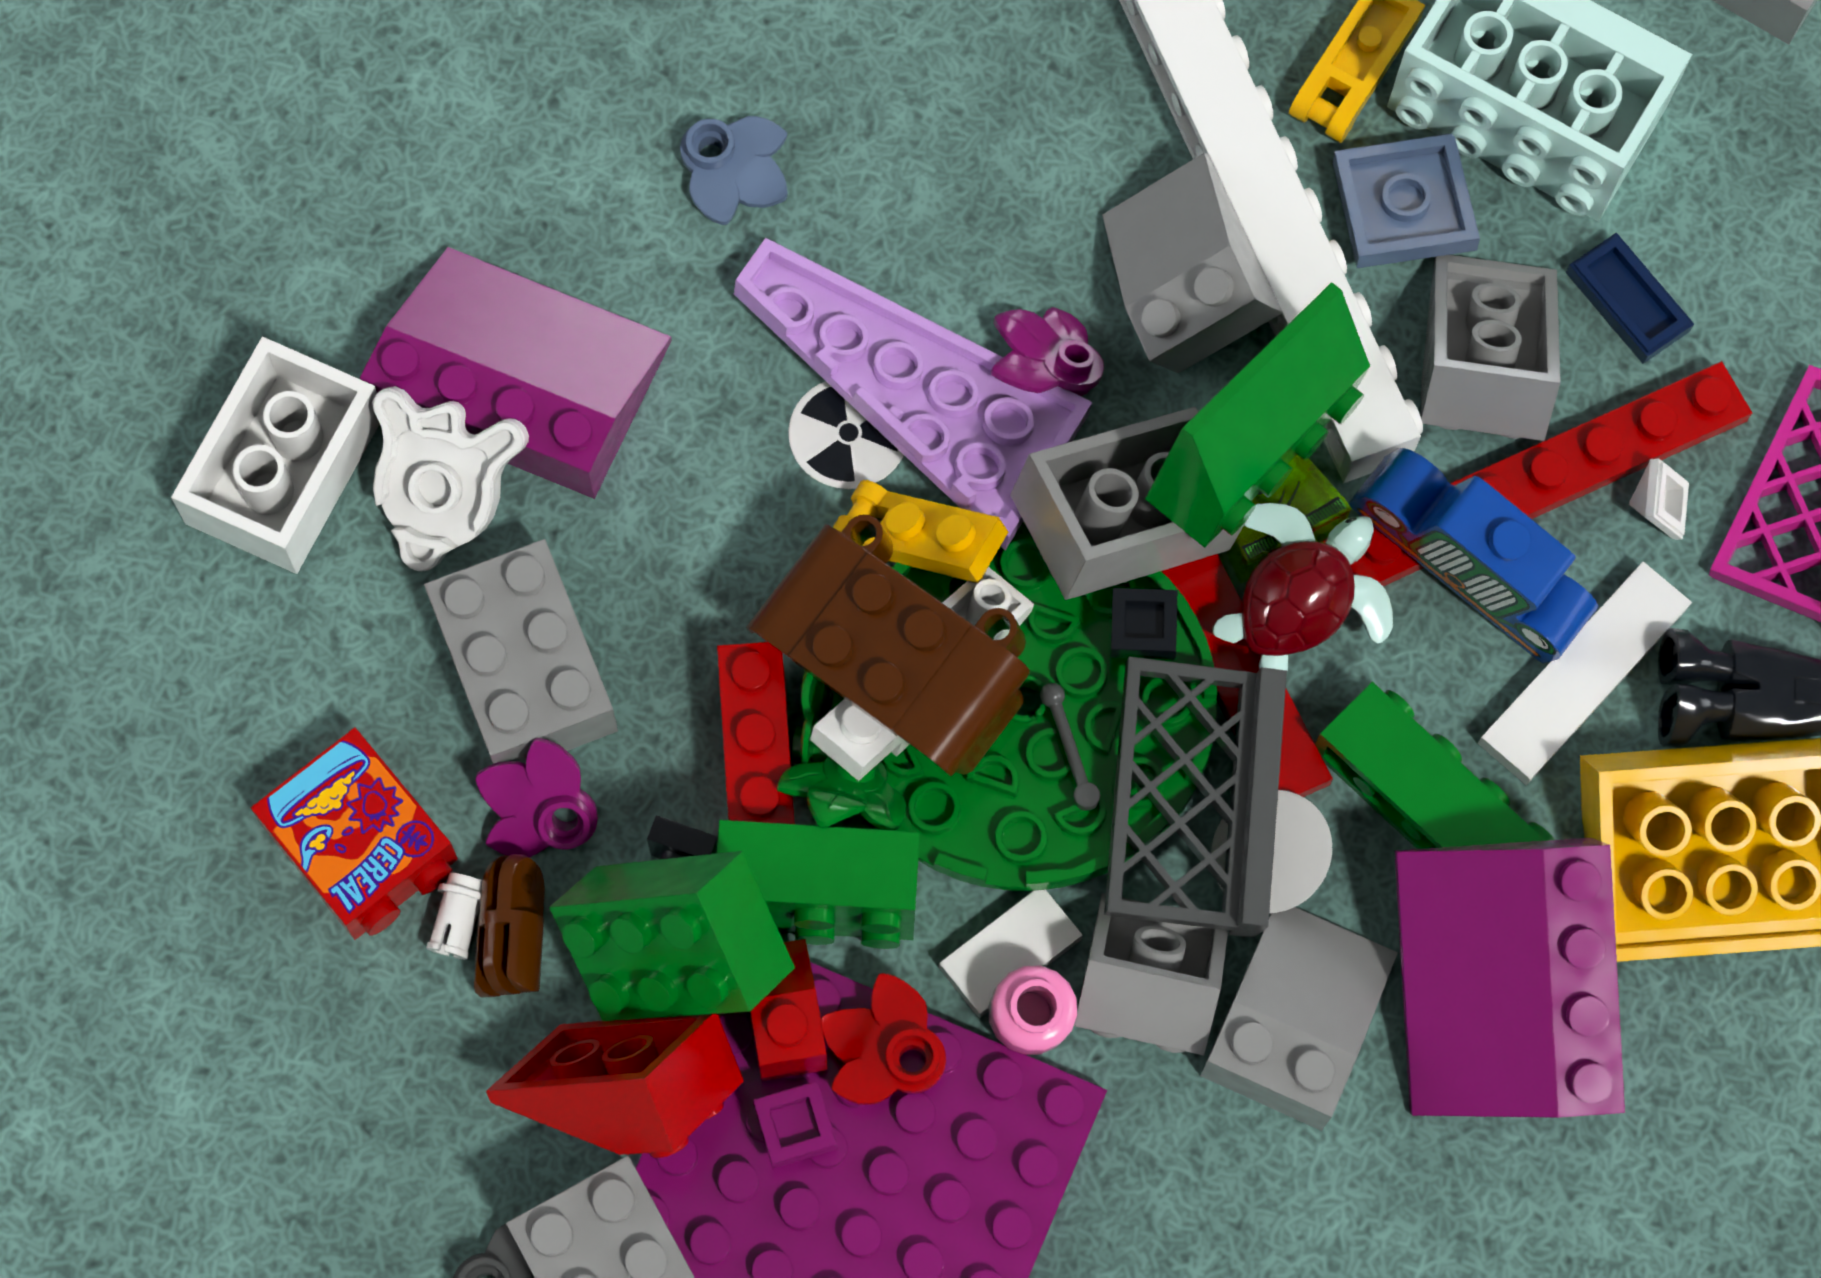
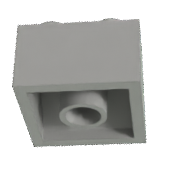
(1152, 981)

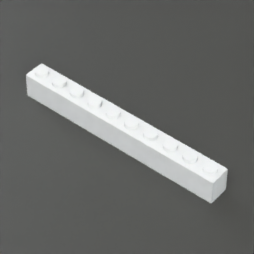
(1230, 120)

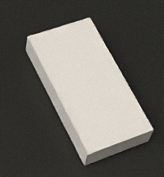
(1025, 935)

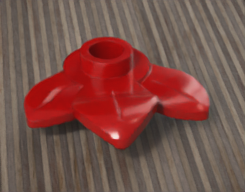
(876, 1039)

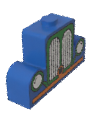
(1479, 550)

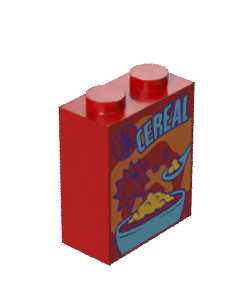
(356, 835)

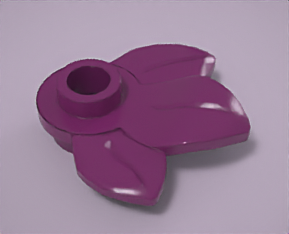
(1047, 352)
(530, 795)

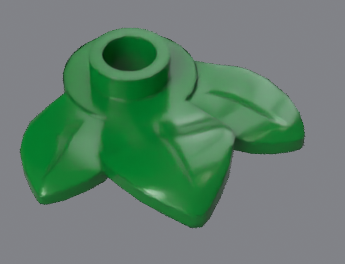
(815, 706)
(837, 795)

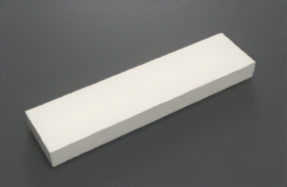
(1584, 674)

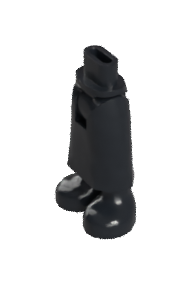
(1757, 697)

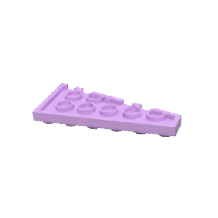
(912, 380)

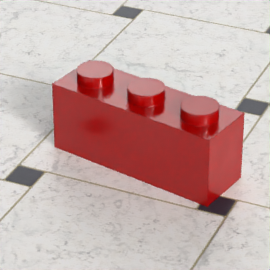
(754, 732)

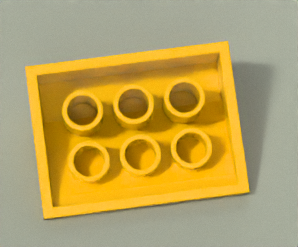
(1710, 846)

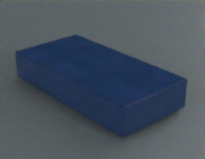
(1629, 298)

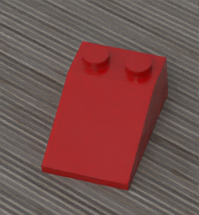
(625, 1081)

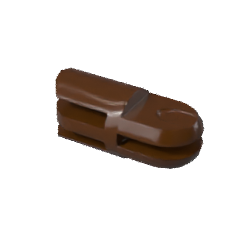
(510, 928)

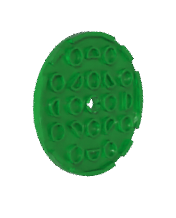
(1016, 812)

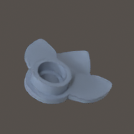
(742, 170)

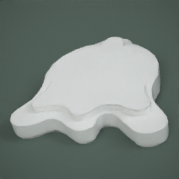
(437, 476)

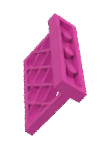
(1760, 582)

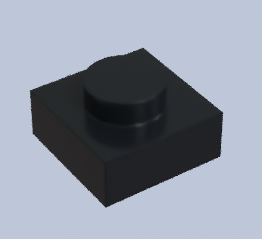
(1144, 623)
(675, 840)

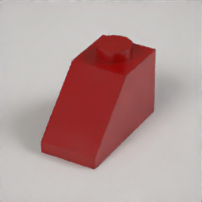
(789, 1023)

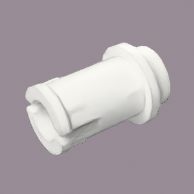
(456, 916)

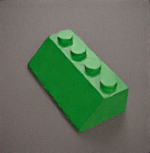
(1263, 421)

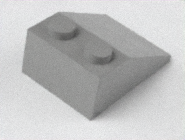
(1187, 267)
(1491, 348)
(1300, 1016)

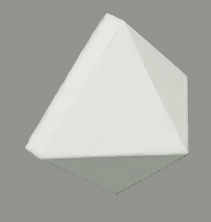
(1662, 498)

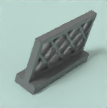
(1252, 798)

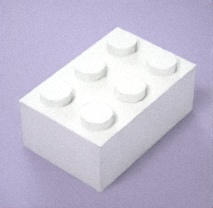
(278, 455)

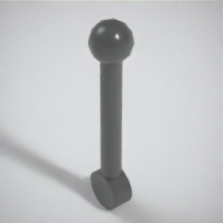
(1086, 794)

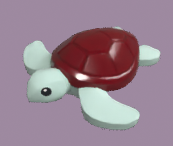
(1305, 588)

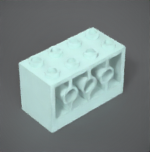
(1540, 91)

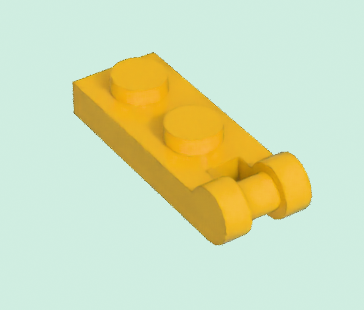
(1356, 63)
(929, 532)

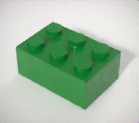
(832, 879)
(673, 937)

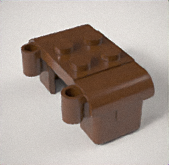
(896, 646)

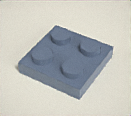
(1405, 200)

